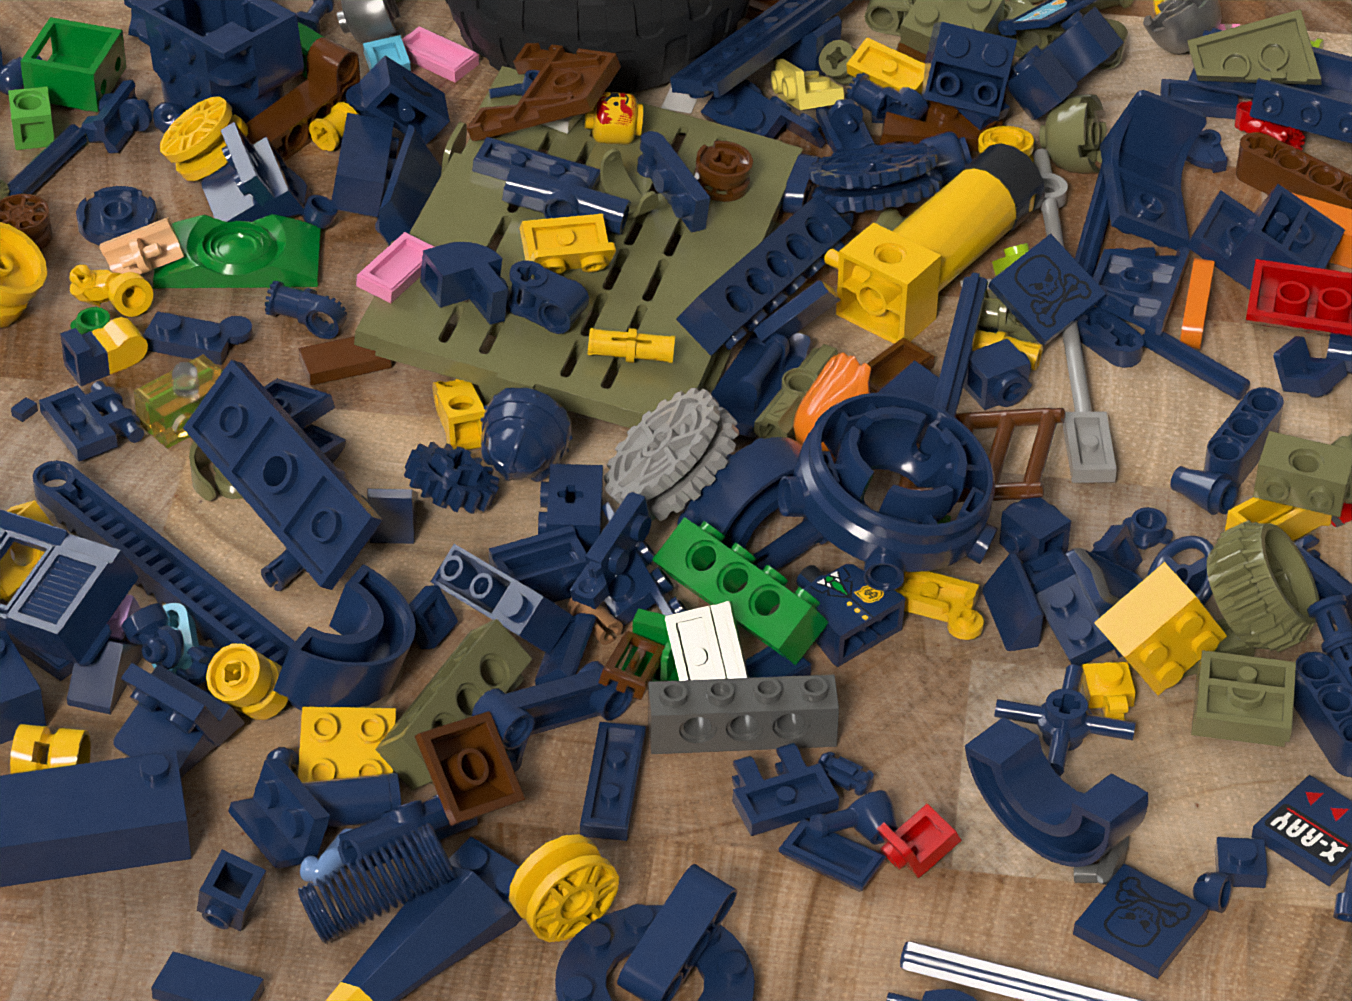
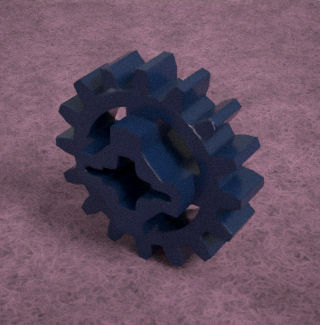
(451, 477)

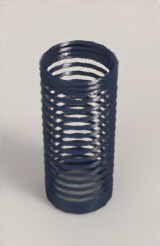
(436, 863)

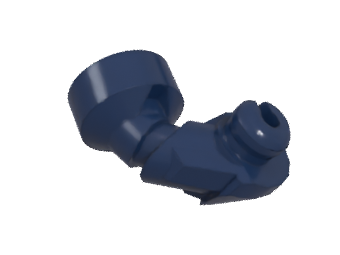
(160, 641)

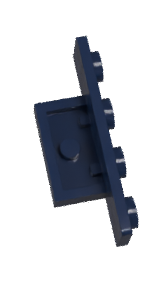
(752, 112)
(640, 584)

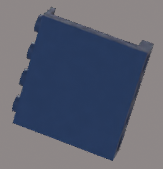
(1309, 107)

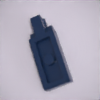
(612, 550)

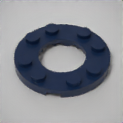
(609, 939)

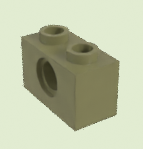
(1304, 474)

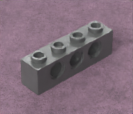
(742, 714)

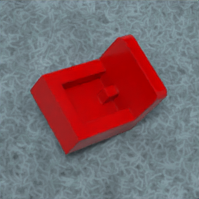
(919, 841)

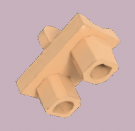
(143, 248)

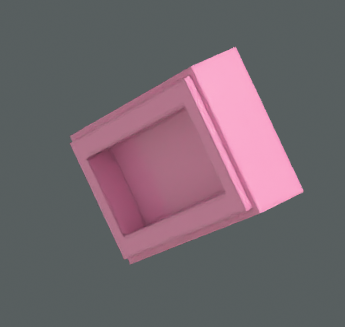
(439, 54)
(394, 268)

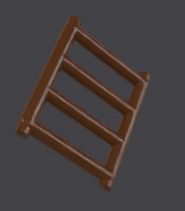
(1005, 422)

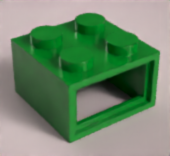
(82, 64)

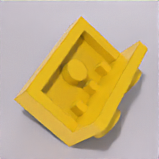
(567, 243)

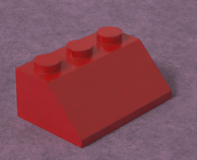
(1300, 298)

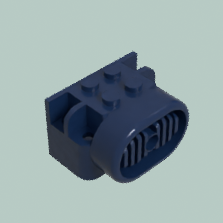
(221, 50)

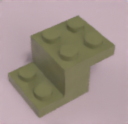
(1244, 698)

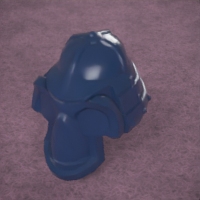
(524, 433)

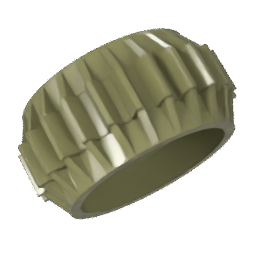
(1262, 585)

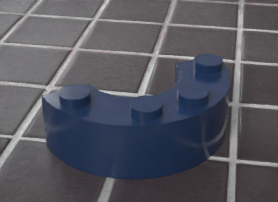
(1049, 75)
(745, 489)
(361, 661)
(1043, 808)

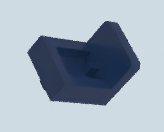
(1304, 373)

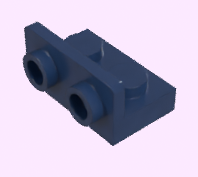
(282, 816)

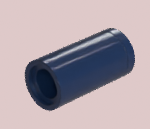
(356, 798)

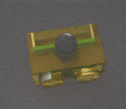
(172, 399)

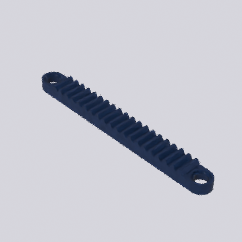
(158, 563)

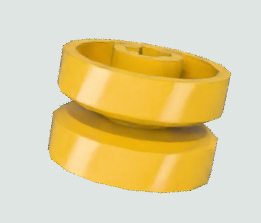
(21, 272)

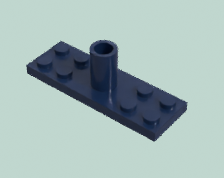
(282, 475)

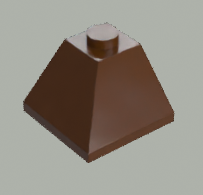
(469, 768)

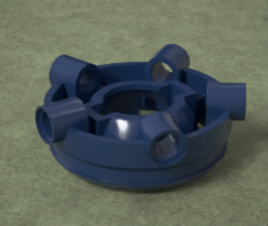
(904, 535)

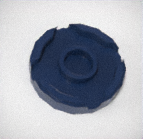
(114, 213)

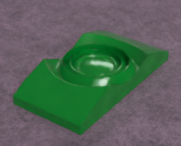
(243, 254)

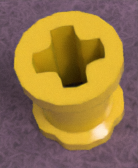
(329, 130)

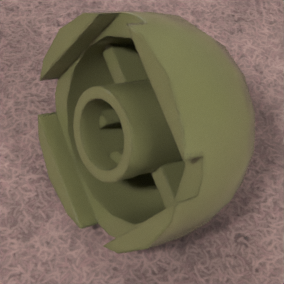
(1074, 134)

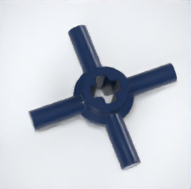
(1065, 719)

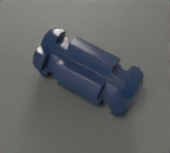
(846, 773)

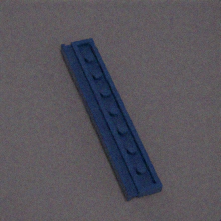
(753, 46)

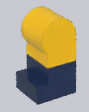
(102, 350)

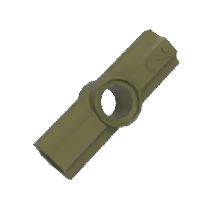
(779, 415)

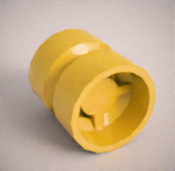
(245, 681)
(65, 748)

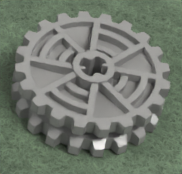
(673, 453)

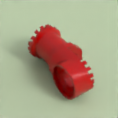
(1280, 132)

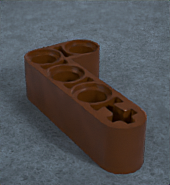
(287, 121)
(1269, 162)

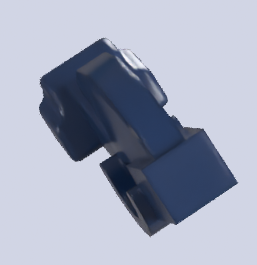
(1208, 152)

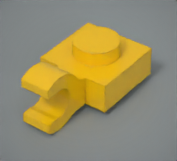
(1109, 688)

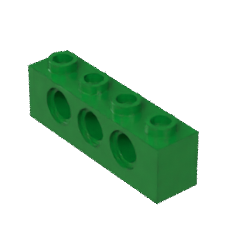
(786, 631)

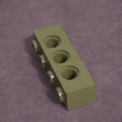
(481, 662)

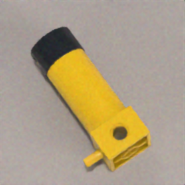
(895, 276)

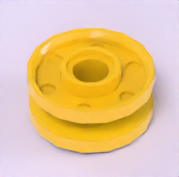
(197, 139)
(563, 887)

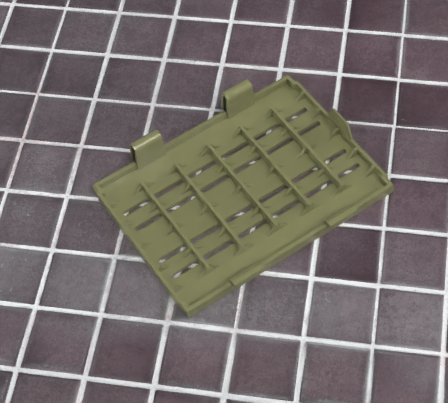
(526, 355)

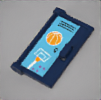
(1042, 15)

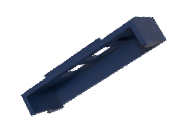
(67, 593)

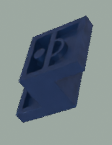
(1278, 231)

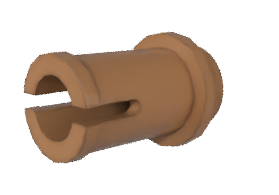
(603, 618)

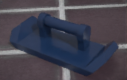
(409, 187)
(757, 376)

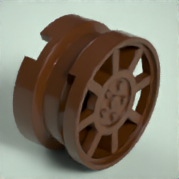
(724, 168)
(28, 218)

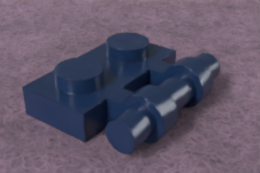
(80, 424)

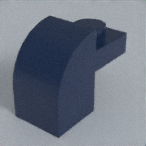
(466, 272)

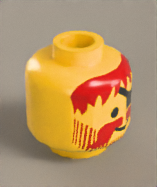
(615, 119)

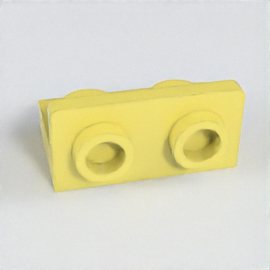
(805, 88)

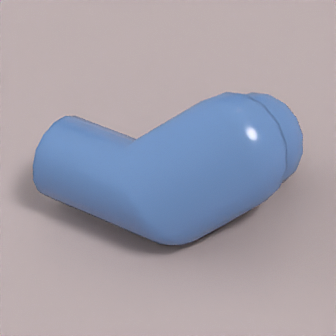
(316, 868)

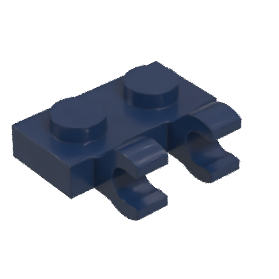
(783, 799)

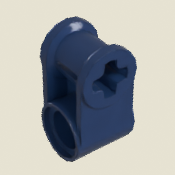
(547, 298)

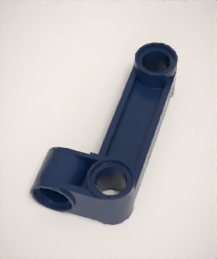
(551, 707)

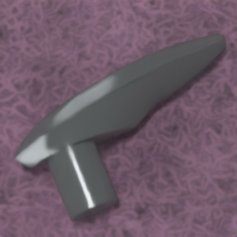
(1107, 866)

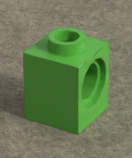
(31, 117)

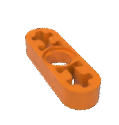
(1197, 302)

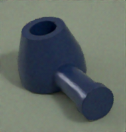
(863, 815)

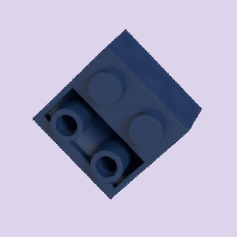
(967, 68)

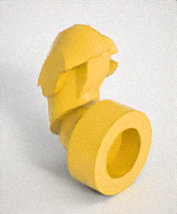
(126, 291)

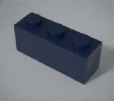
(364, 164)

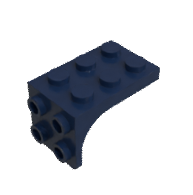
(1145, 167)

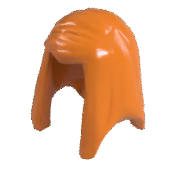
(836, 382)

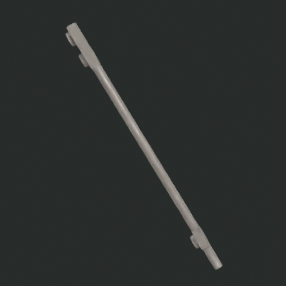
(1085, 431)

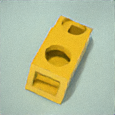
(459, 412)

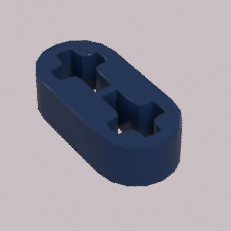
(799, 185)
(1111, 337)

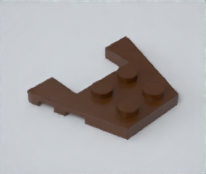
(562, 89)
(938, 119)

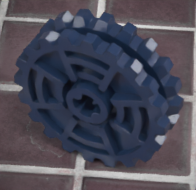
(877, 176)

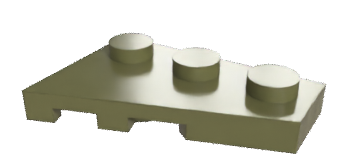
(1265, 49)

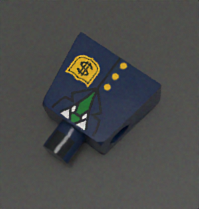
(855, 612)

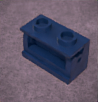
(543, 562)

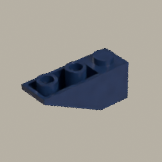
(502, 598)

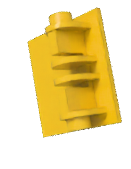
(343, 742)

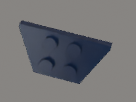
(1140, 284)

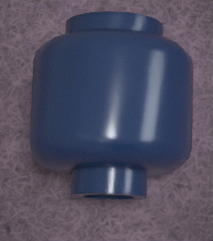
(953, 154)

